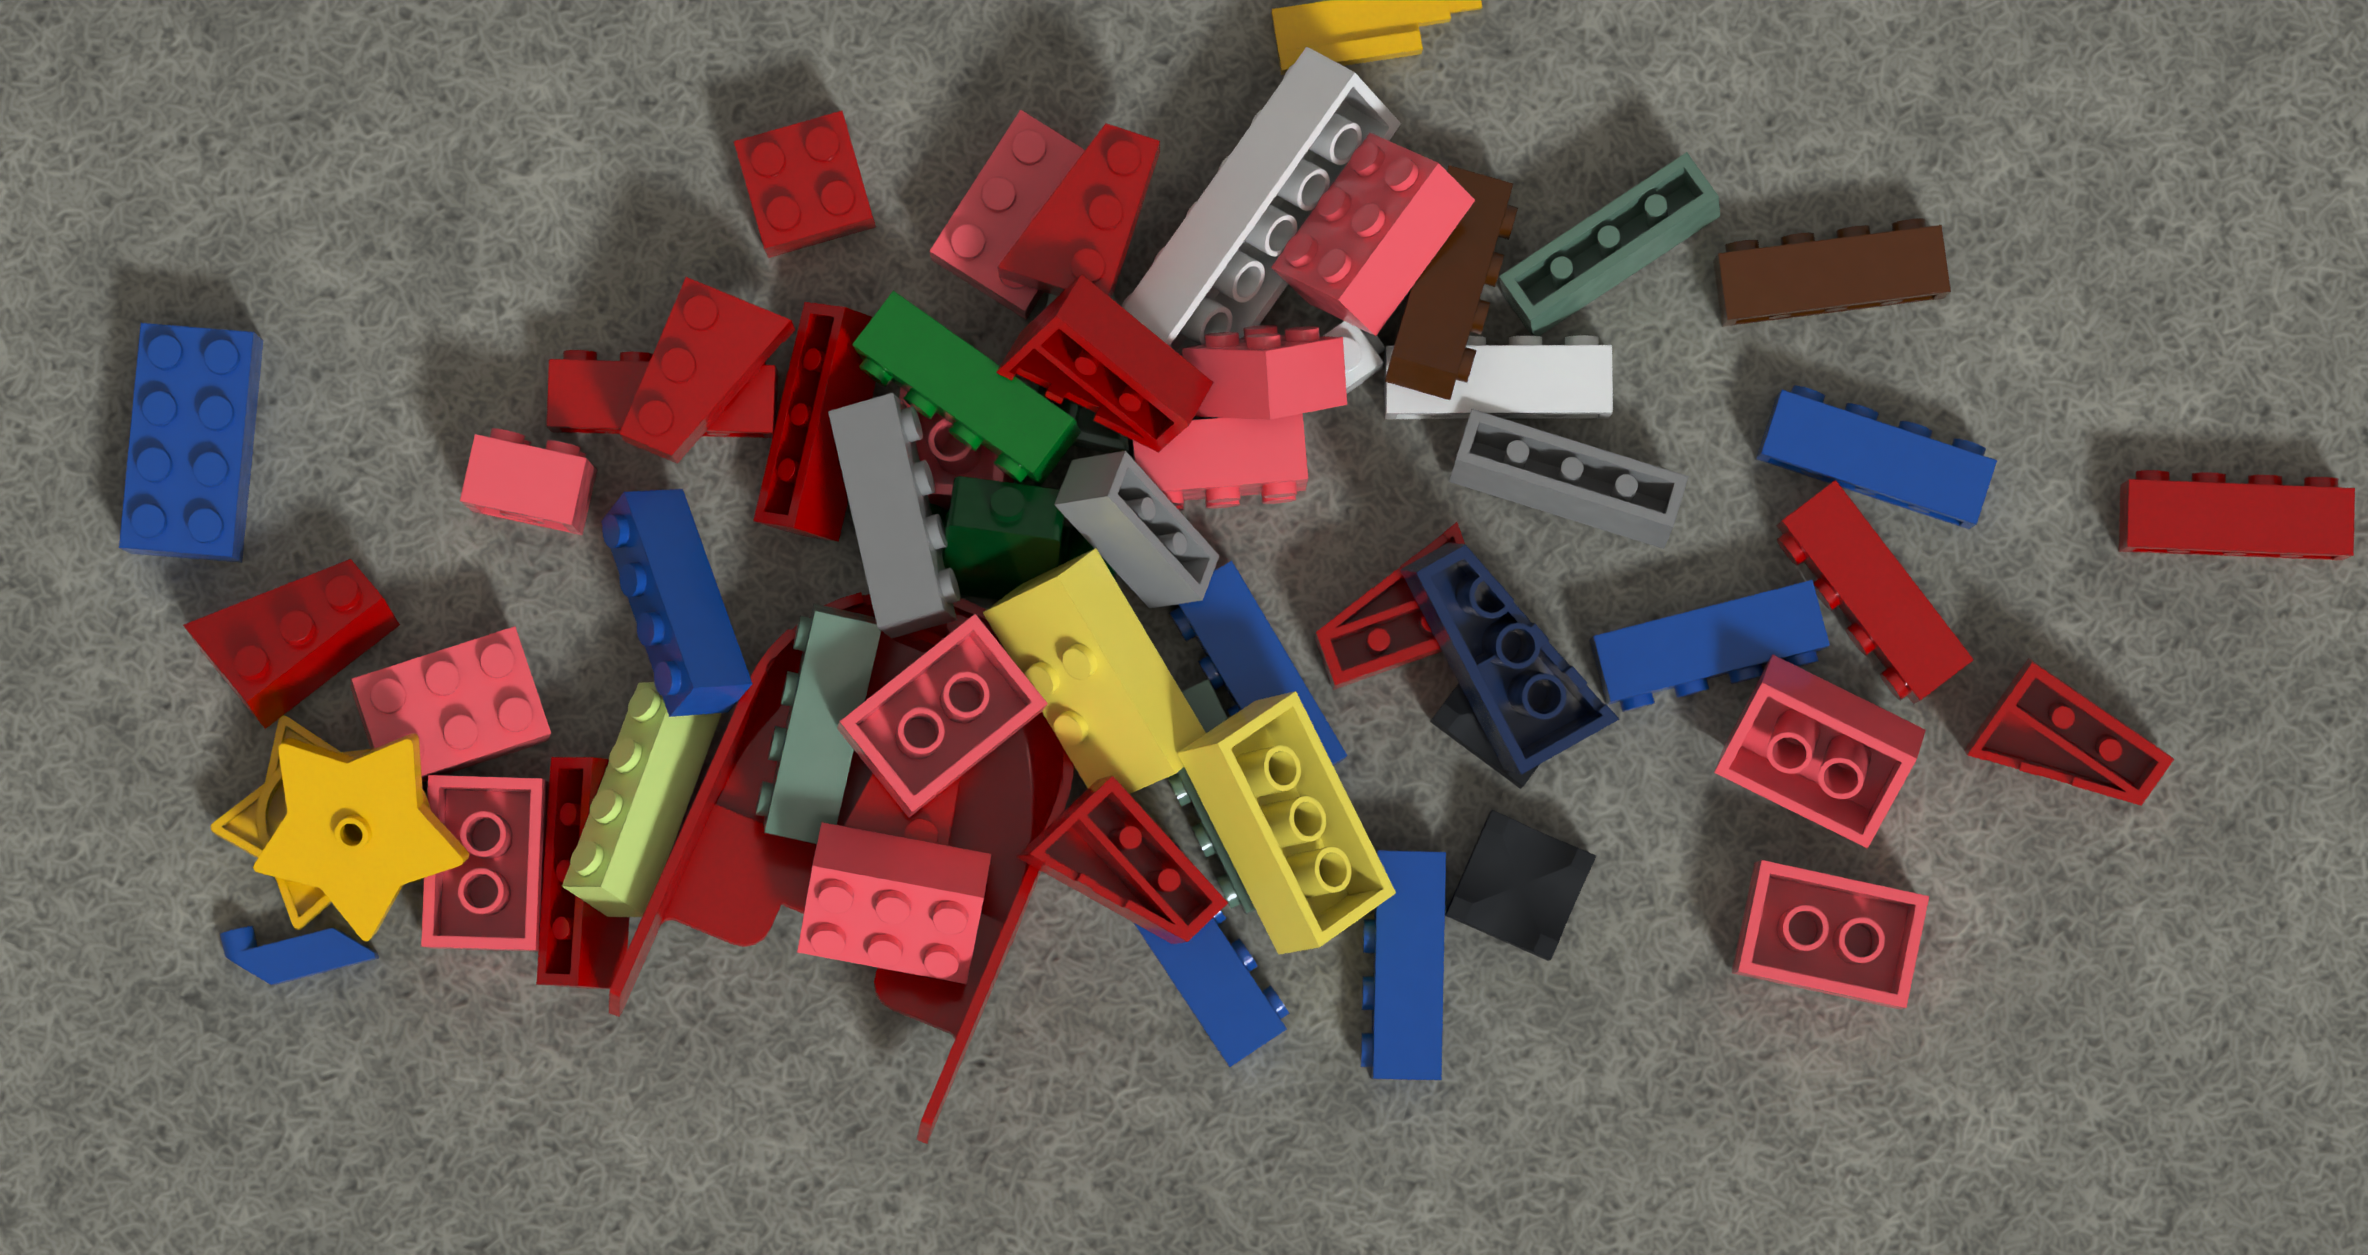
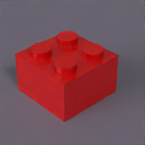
(804, 184)

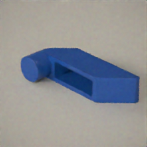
(295, 956)

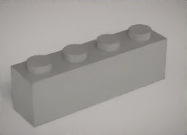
(1568, 479)
(894, 516)

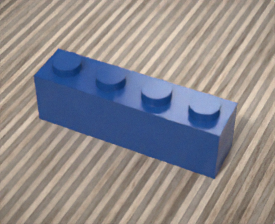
(1877, 458)
(675, 602)
(1709, 644)
(1245, 651)
(1406, 970)
(1221, 990)

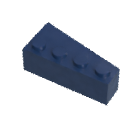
(1504, 663)

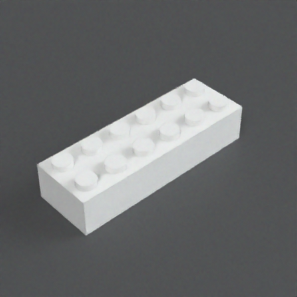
(1221, 257)

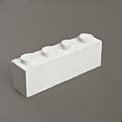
(1518, 382)

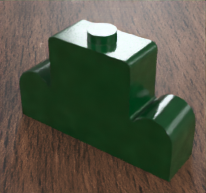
(1005, 535)

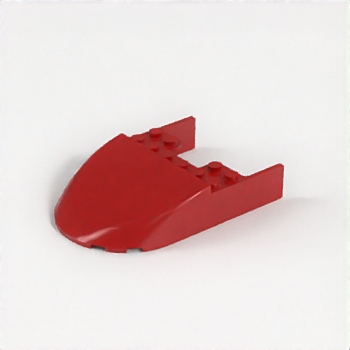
(735, 877)

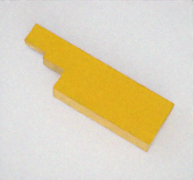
(1359, 29)

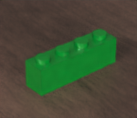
(963, 387)

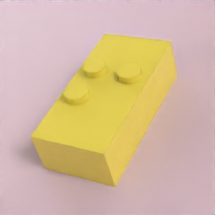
(1097, 673)
(1287, 823)

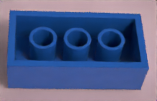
(191, 442)

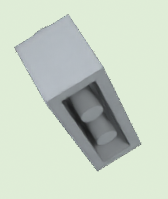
(1137, 529)

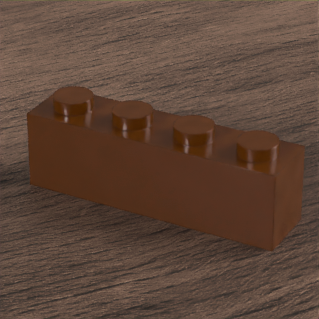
(1831, 274)
(1447, 295)

